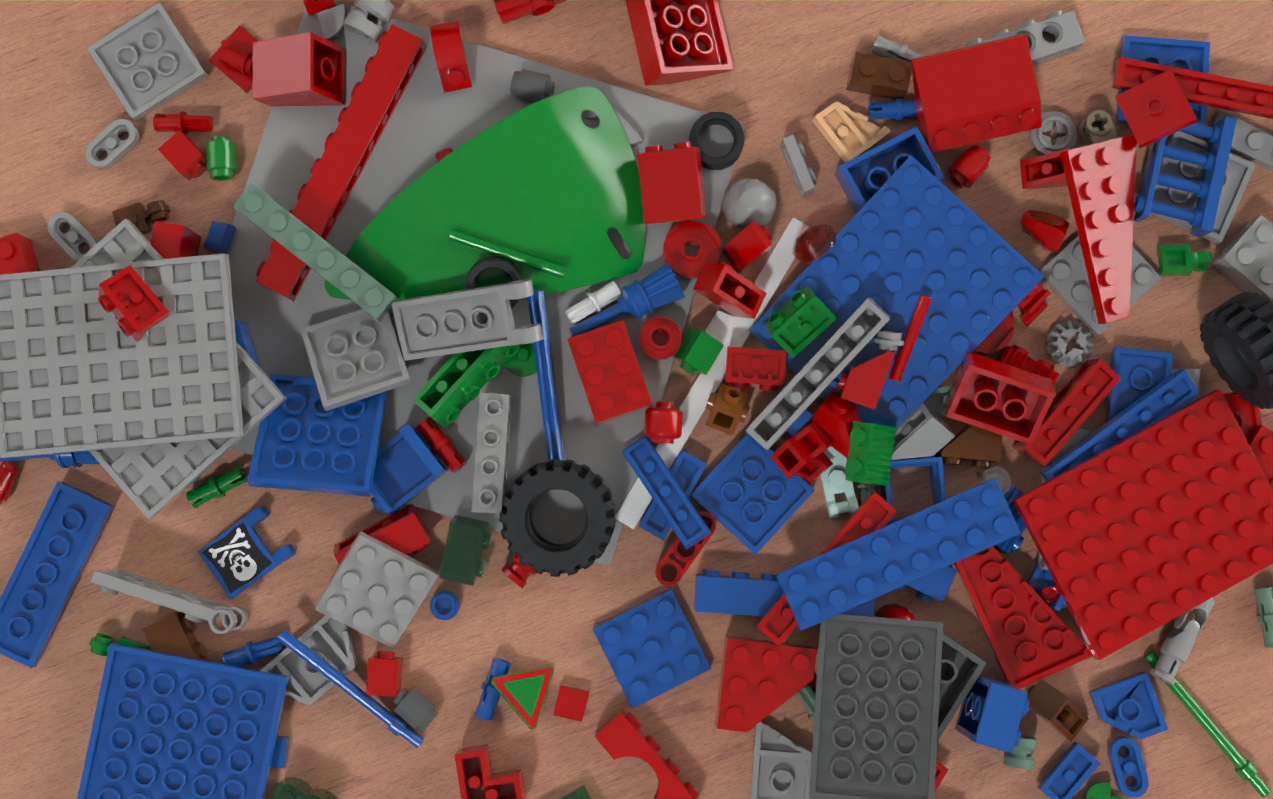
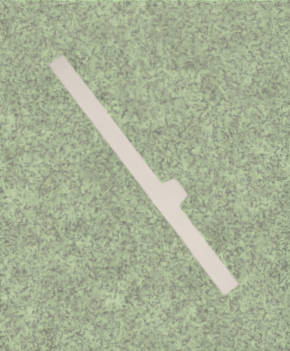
(730, 332)

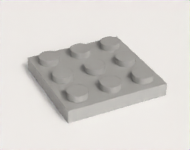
(147, 62)
(1235, 181)
(1069, 281)
(354, 358)
(376, 590)

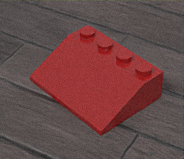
(679, 39)
(976, 93)

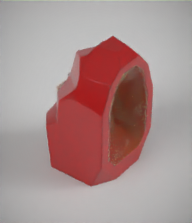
(1045, 229)

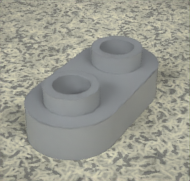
(111, 141)
(75, 238)

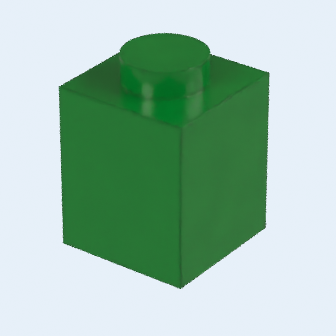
(698, 351)

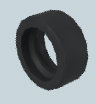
(732, 125)
(492, 263)

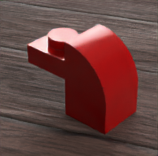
(450, 56)

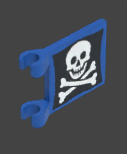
(241, 557)

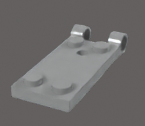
(452, 324)
(196, 607)

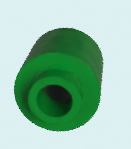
(221, 158)

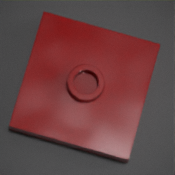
(1156, 108)

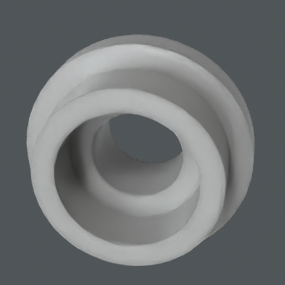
(889, 340)

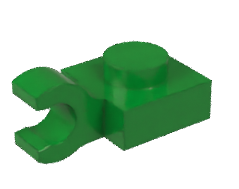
(1179, 261)

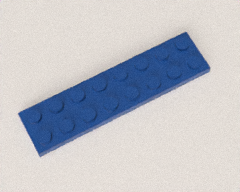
(897, 554)

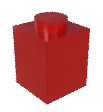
(184, 156)
(384, 674)

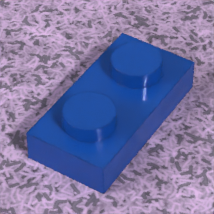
(1069, 773)

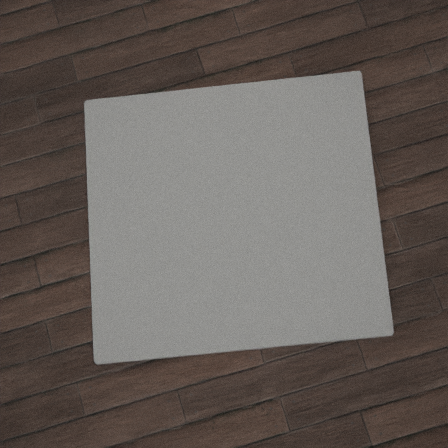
(418, 129)

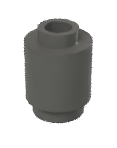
(531, 85)
(415, 709)

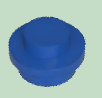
(444, 605)

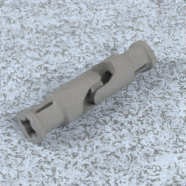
(1180, 642)

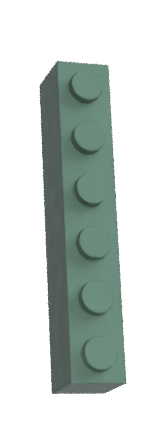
(315, 252)

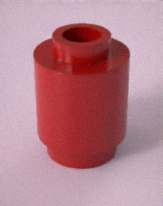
(969, 166)

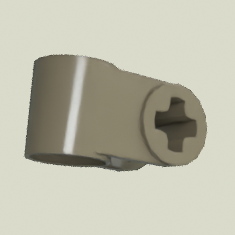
(1104, 131)

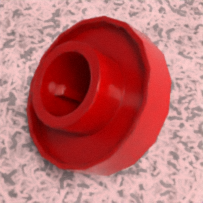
(660, 338)

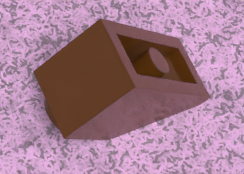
(1056, 709)

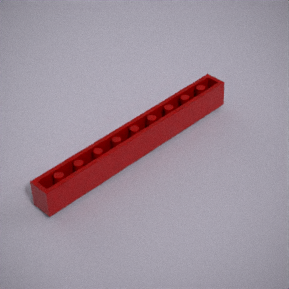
(346, 153)

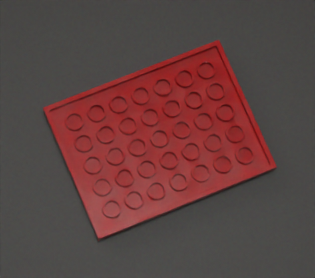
(1154, 524)

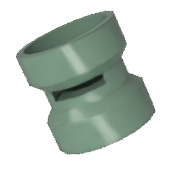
(1021, 754)

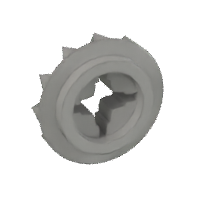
(1062, 125)
(1057, 347)

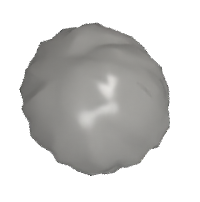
(749, 202)

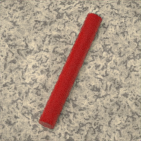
(910, 338)

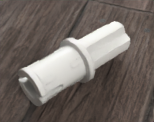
(593, 302)

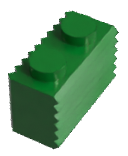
(870, 453)

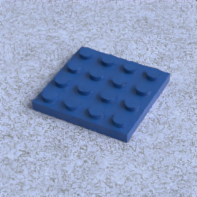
(315, 448)

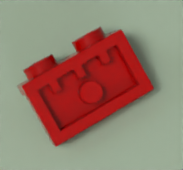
(131, 303)
(755, 367)

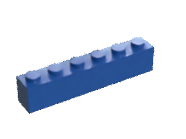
(746, 595)

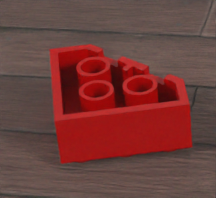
(759, 679)

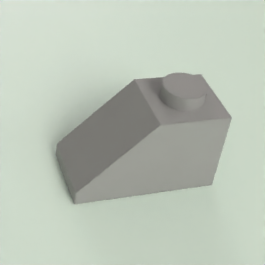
(921, 434)

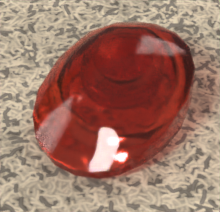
(814, 242)

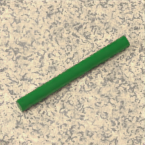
(507, 253)

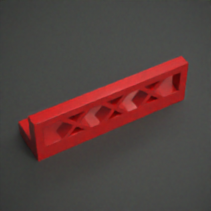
(1070, 409)

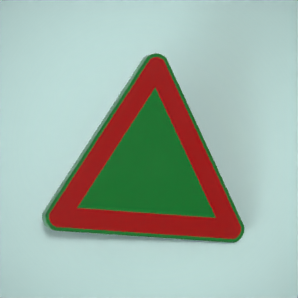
(525, 692)

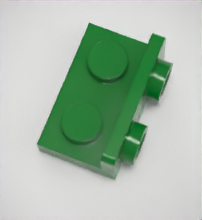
(799, 321)

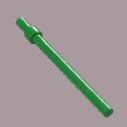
(1244, 768)

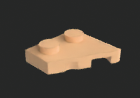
(848, 131)

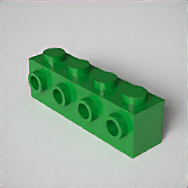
(461, 381)

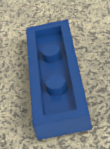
(687, 472)

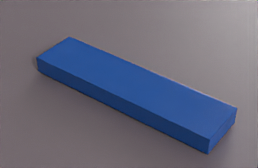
(666, 492)

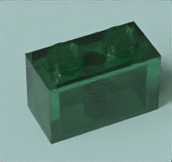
(464, 550)

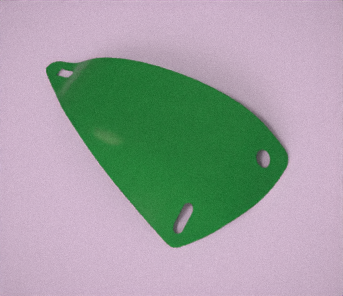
(524, 184)

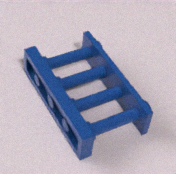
(1207, 190)

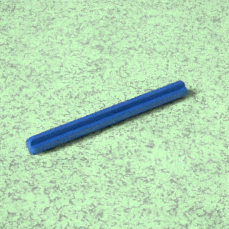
(546, 379)

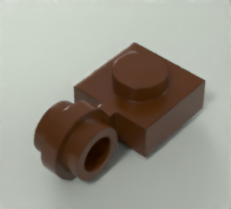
(136, 214)

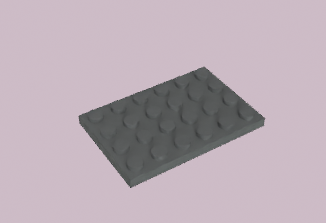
(876, 708)

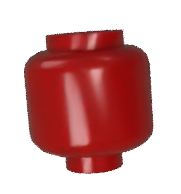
(663, 423)

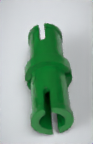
(216, 486)

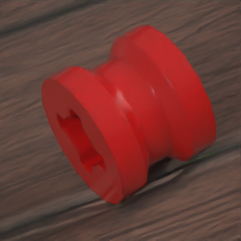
(517, 572)

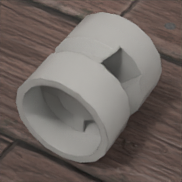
(368, 30)

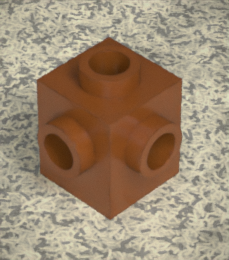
(726, 409)

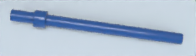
(395, 724)

